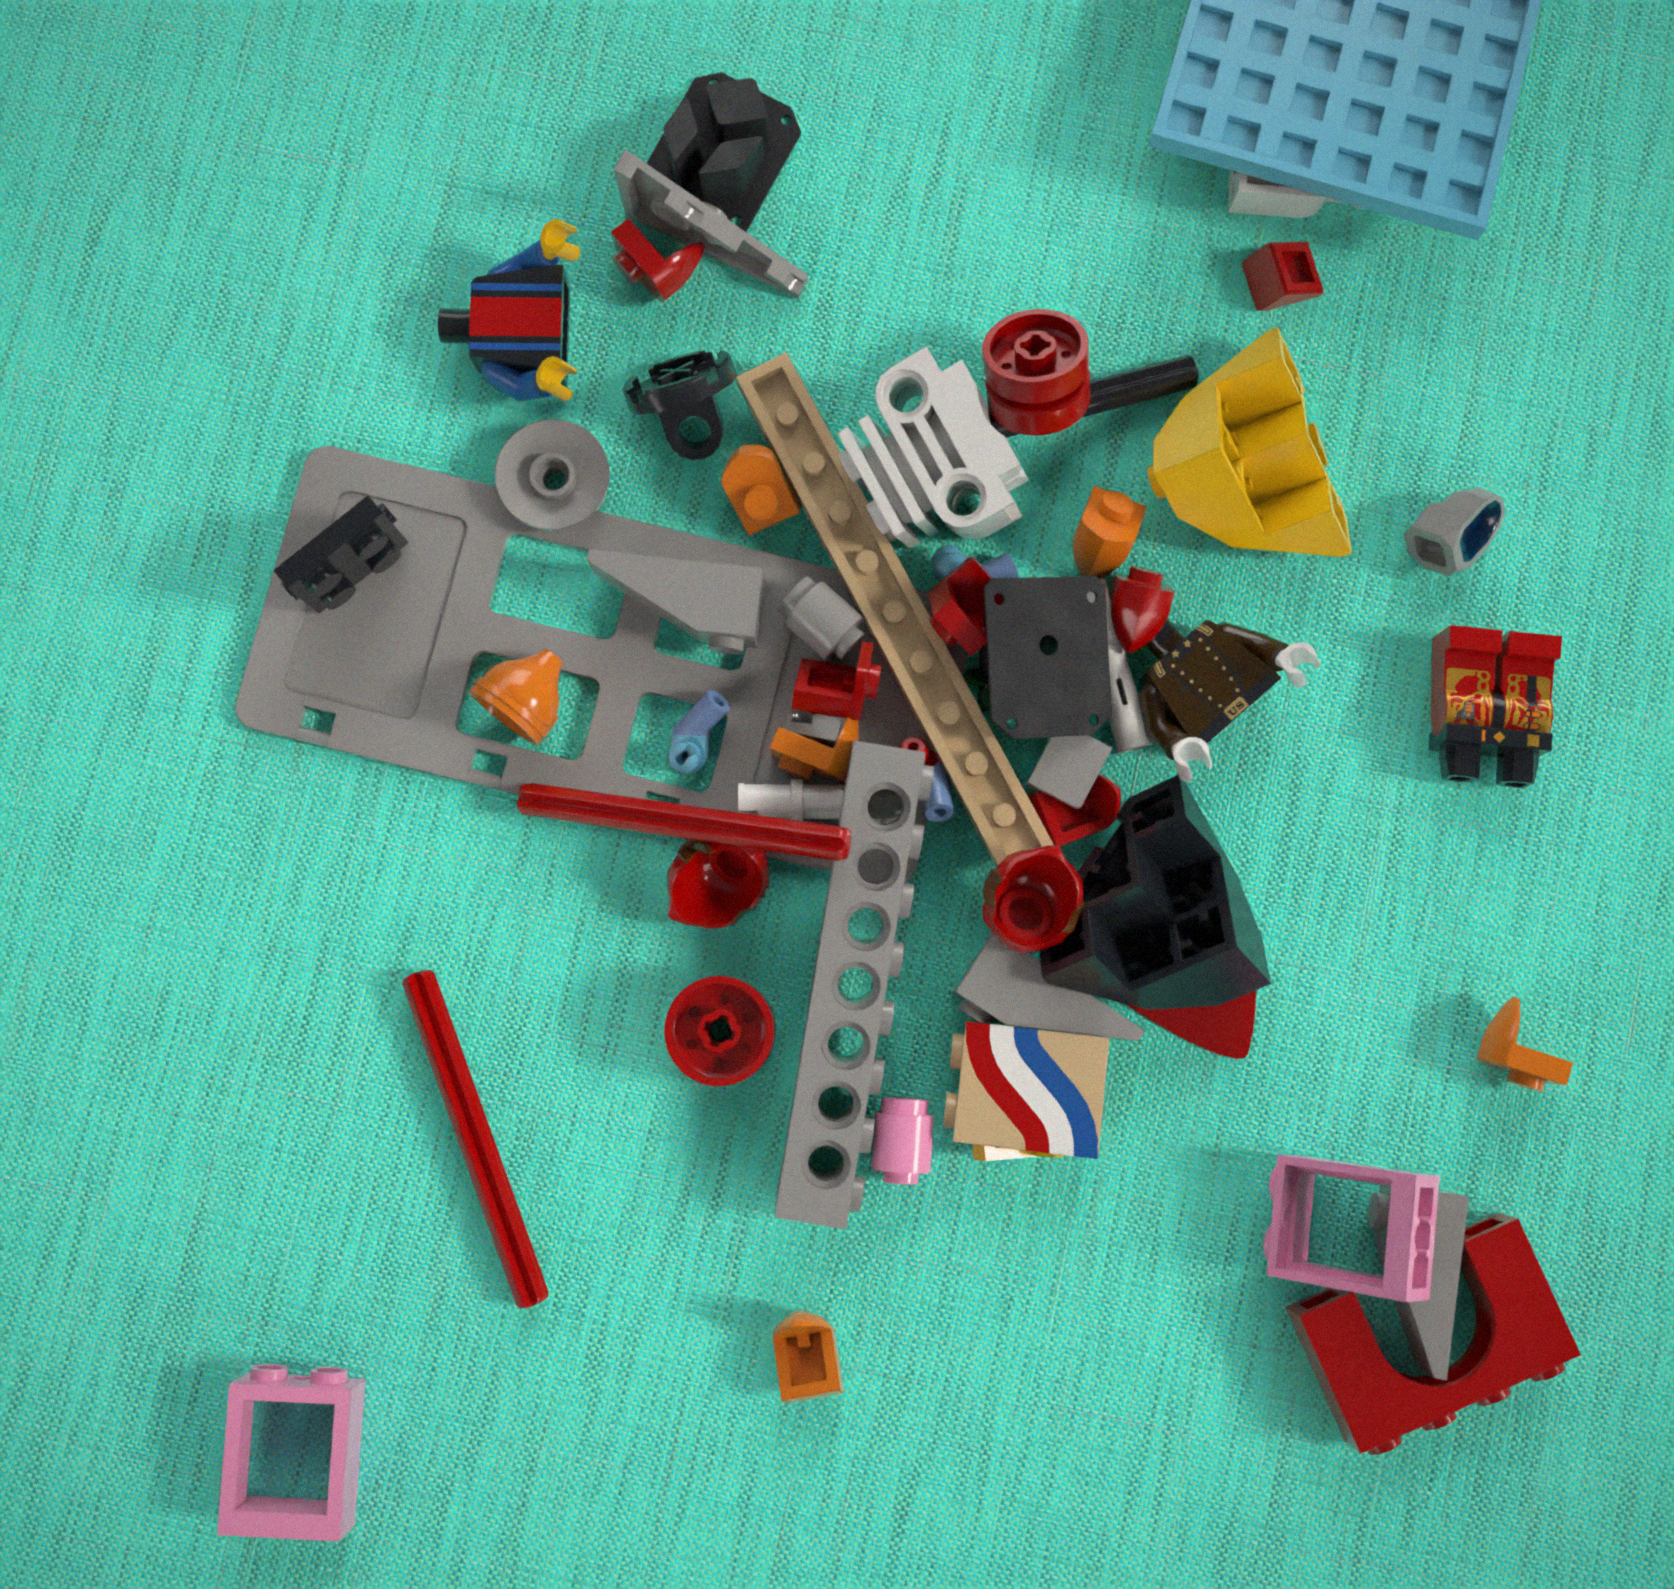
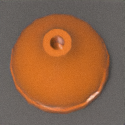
(522, 694)

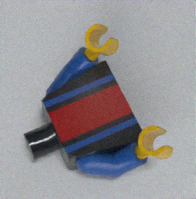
(521, 319)

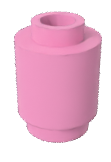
(902, 1140)

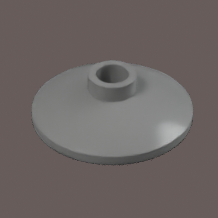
(546, 450)

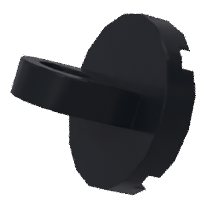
(684, 389)

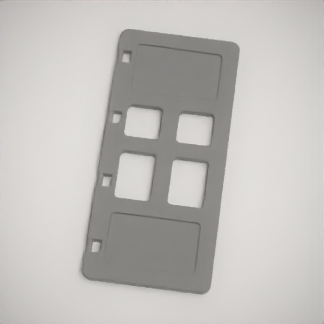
(409, 637)

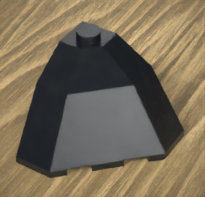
(1161, 913)

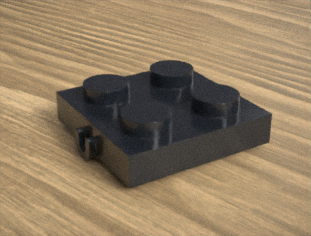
(342, 556)

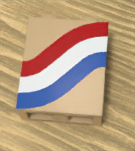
(1028, 1089)

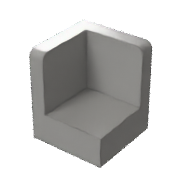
(1069, 768)

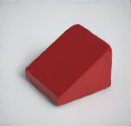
(1282, 275)

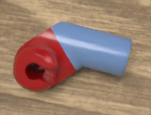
(940, 801)

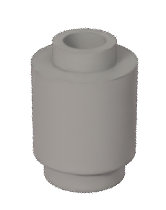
(822, 619)

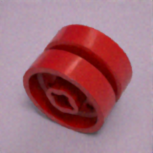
(1037, 371)
(693, 1044)

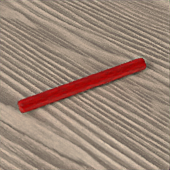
(686, 821)
(475, 1139)

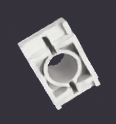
(933, 454)

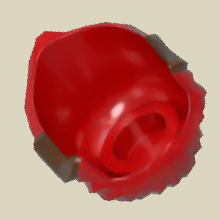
(715, 883)
(1033, 899)

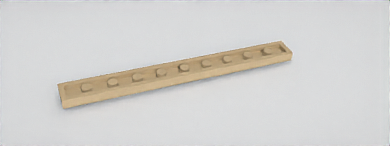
(892, 611)

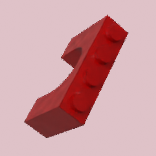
(1514, 1339)

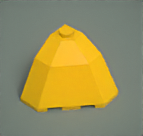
(1248, 462)

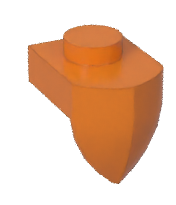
(758, 488)
(1106, 532)
(804, 756)
(1525, 1066)
(806, 1357)

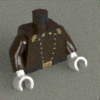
(1208, 683)

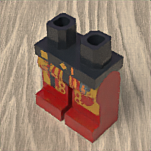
(1492, 701)

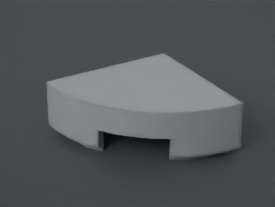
(819, 728)

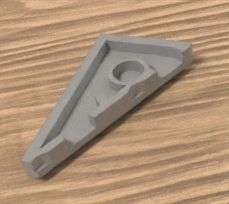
(679, 215)

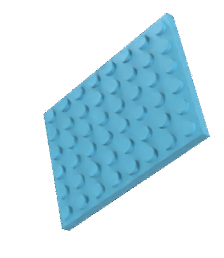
(1354, 99)

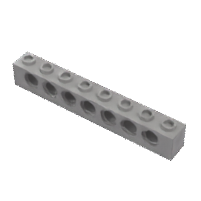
(802, 1190)

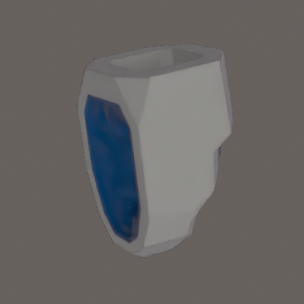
(1455, 532)

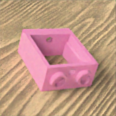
(1408, 1232)
(281, 1515)

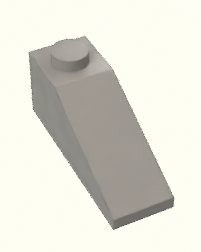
(701, 598)
(1013, 993)
(1431, 1321)

